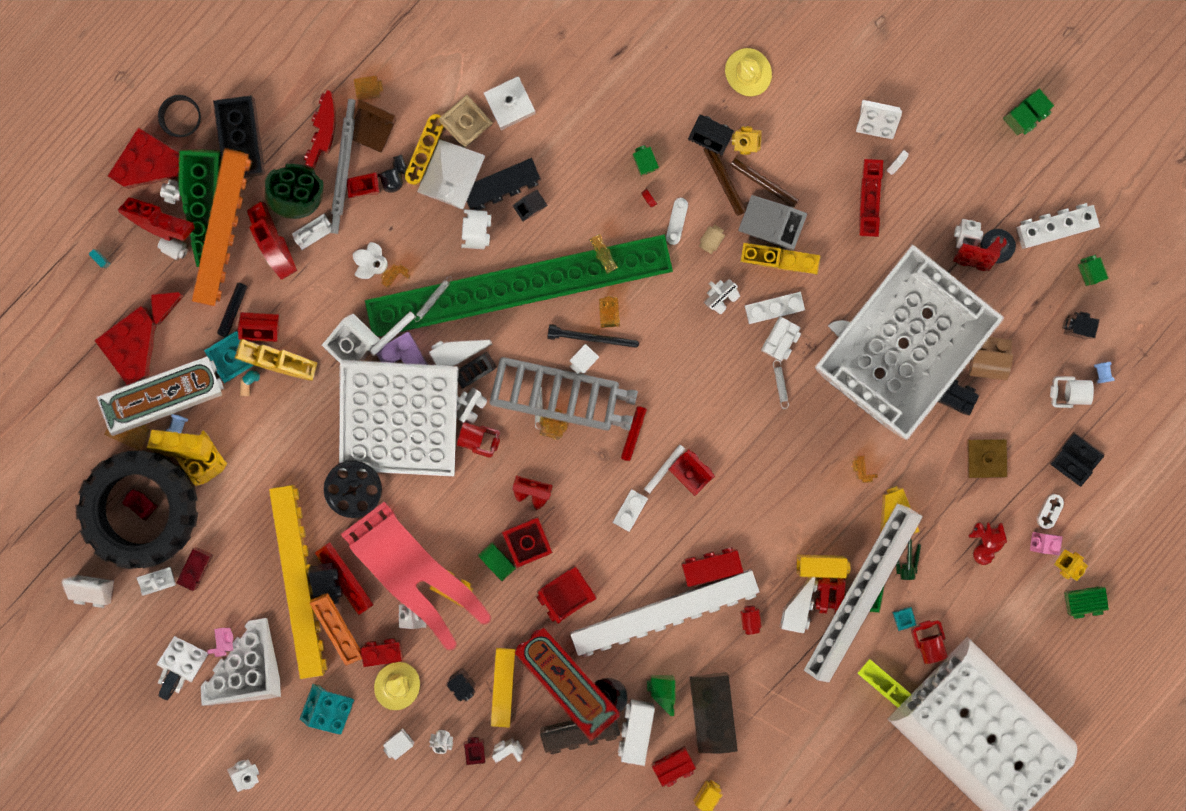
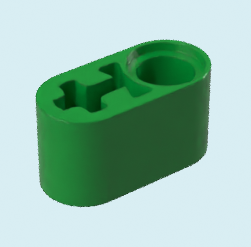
(497, 561)

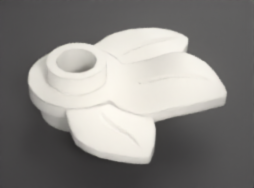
(366, 261)

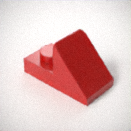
(362, 185)

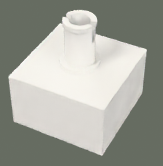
(509, 103)

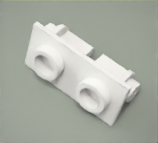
(312, 232)

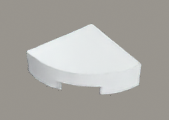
(897, 162)
(838, 326)

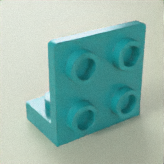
(326, 710)

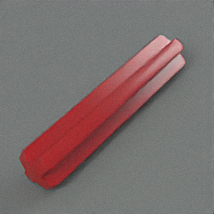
(633, 433)

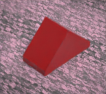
(163, 304)

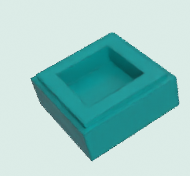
(99, 258)
(904, 618)

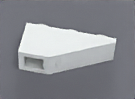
(796, 611)

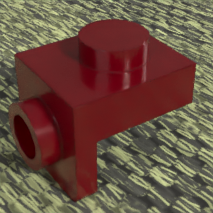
(139, 504)
(474, 751)

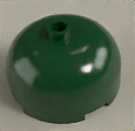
(293, 191)

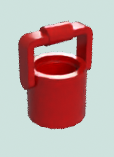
(472, 436)
(931, 647)

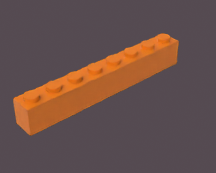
(220, 227)

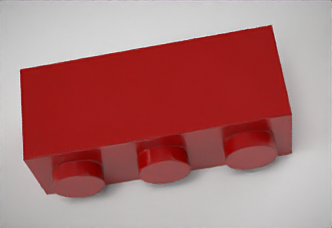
(712, 567)

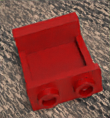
(565, 594)

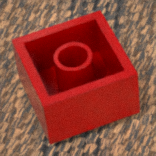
(527, 542)

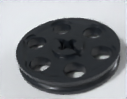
(350, 497)

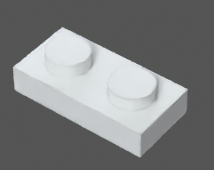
(630, 510)

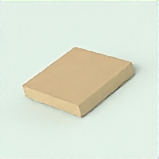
(465, 121)

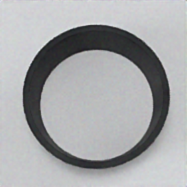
(161, 113)

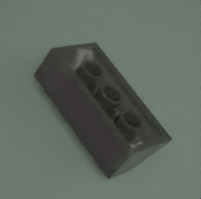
(713, 713)
(570, 736)

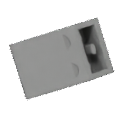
(772, 222)

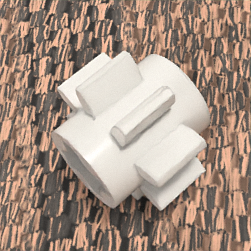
(170, 191)
(441, 741)

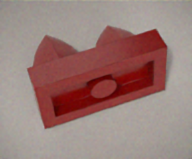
(540, 491)

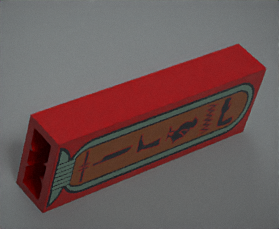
(567, 683)

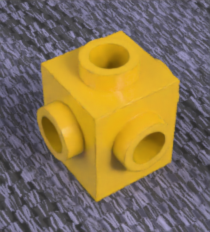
(753, 139)
(1071, 565)

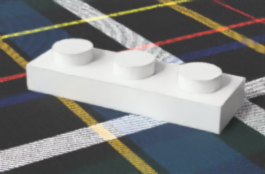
(774, 307)

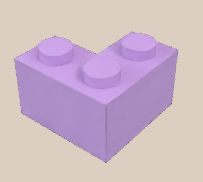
(402, 348)

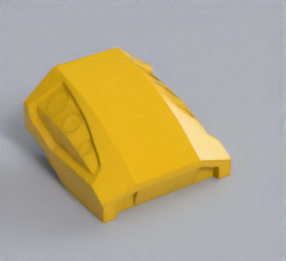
(203, 471)

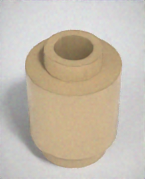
(712, 239)

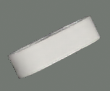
(1045, 509)

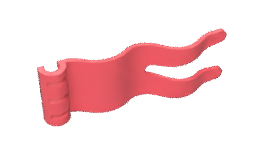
(403, 563)

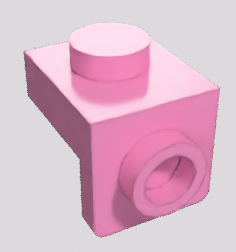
(1046, 543)
(223, 642)

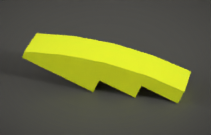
(884, 683)

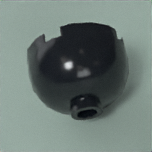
(613, 691)

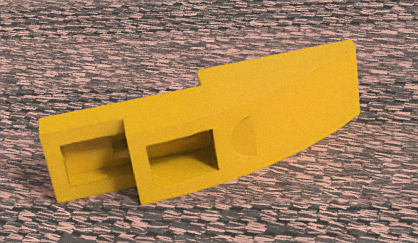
(780, 258)

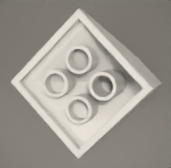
(451, 174)

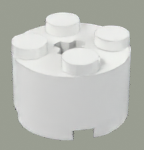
(475, 229)

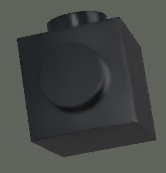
(530, 205)

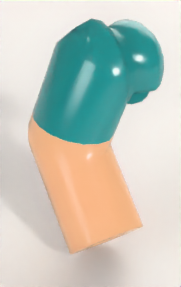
(246, 381)

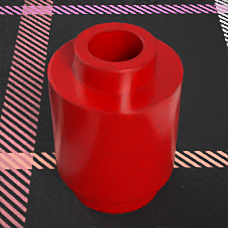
(751, 620)

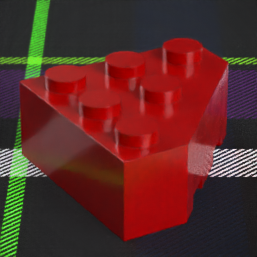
(145, 162)
(130, 345)

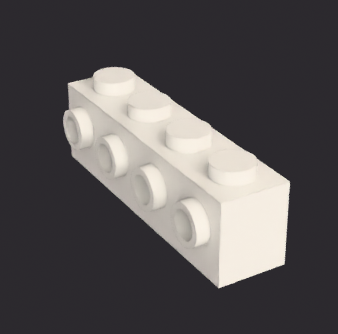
(1058, 226)

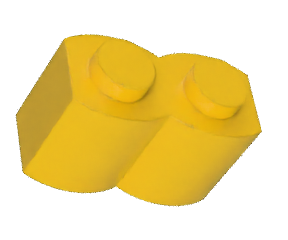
(708, 796)

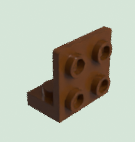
(372, 126)

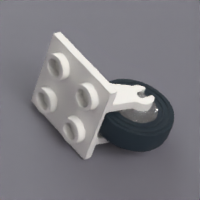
(183, 662)

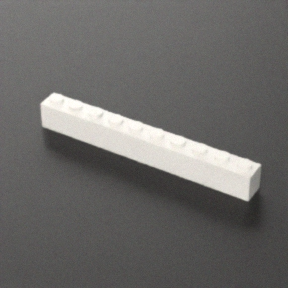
(863, 593)
(664, 612)

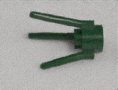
(908, 570)

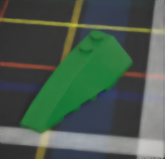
(197, 188)

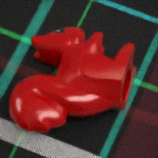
(992, 540)

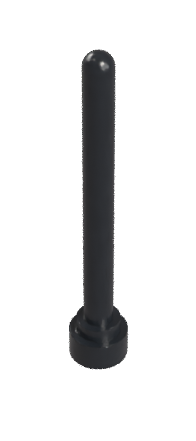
(556, 332)

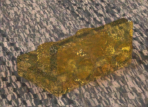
(134, 437)

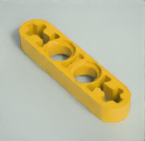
(427, 150)

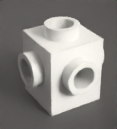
(968, 233)
(409, 619)
(243, 775)

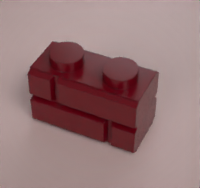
(194, 569)

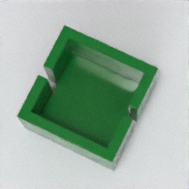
(1031, 109)

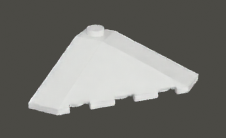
(247, 671)

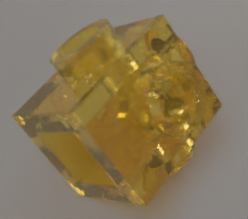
(553, 428)

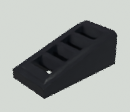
(488, 361)

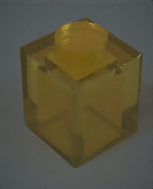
(368, 87)

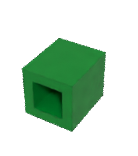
(645, 160)

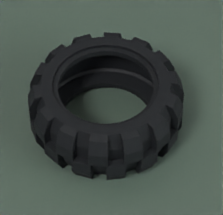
(93, 516)

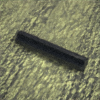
(232, 309)

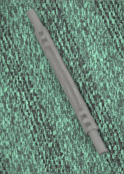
(343, 166)

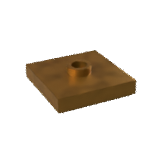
(987, 458)

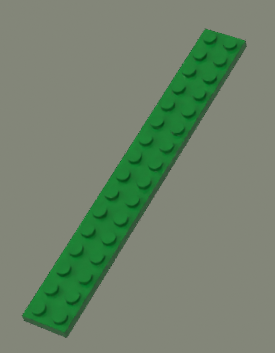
(520, 285)

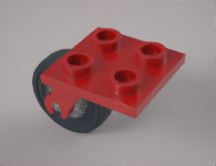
(995, 247)

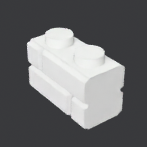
(780, 339)

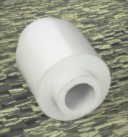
(175, 248)

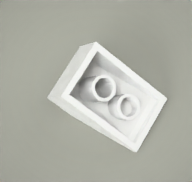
(455, 352)
(88, 589)

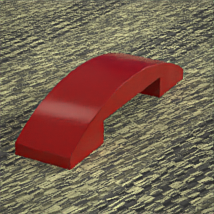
(870, 197)

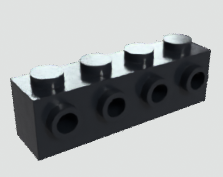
(503, 183)

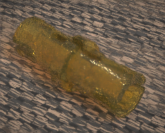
(603, 253)

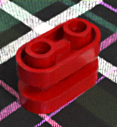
(823, 603)

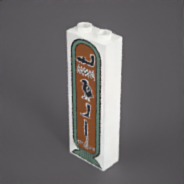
(160, 395)

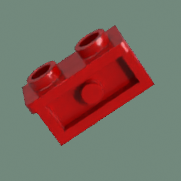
(691, 472)

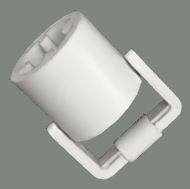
(1076, 392)

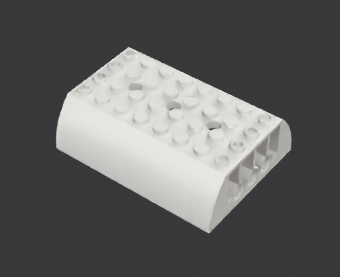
(935, 349)
(960, 743)

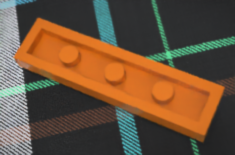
(336, 629)

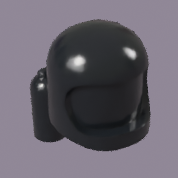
(392, 178)

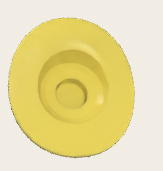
(748, 72)
(397, 686)

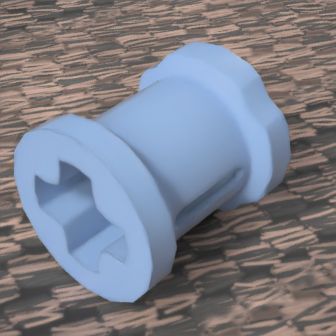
(1104, 372)
(177, 423)

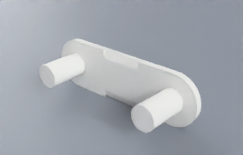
(677, 221)

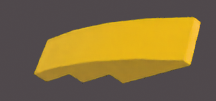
(276, 360)
(503, 687)

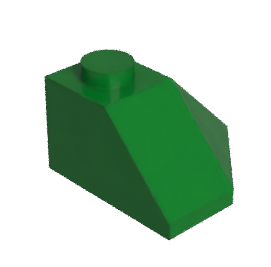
(663, 691)

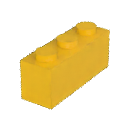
(180, 445)

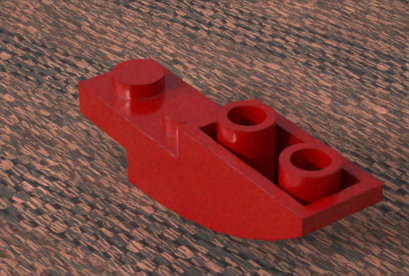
(325, 121)
(154, 221)
(269, 242)

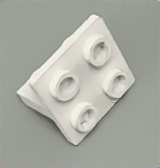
(878, 119)

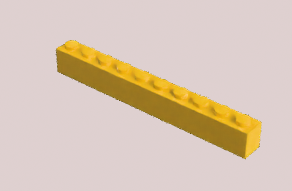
(297, 581)

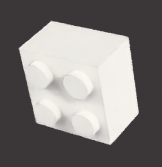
(350, 340)

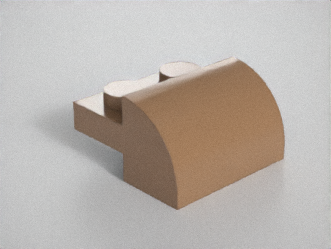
(992, 359)

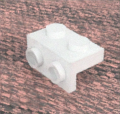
(504, 748)

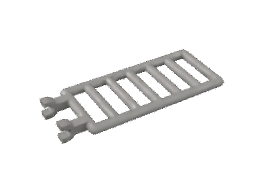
(615, 393)

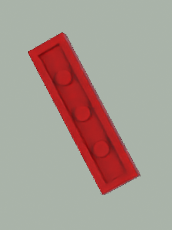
(349, 585)

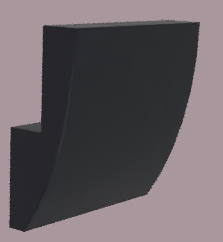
(1077, 459)

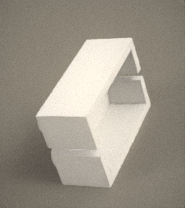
(636, 732)

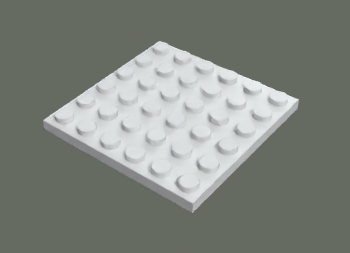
(398, 417)

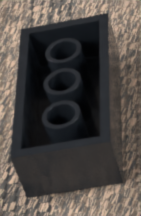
(239, 130)

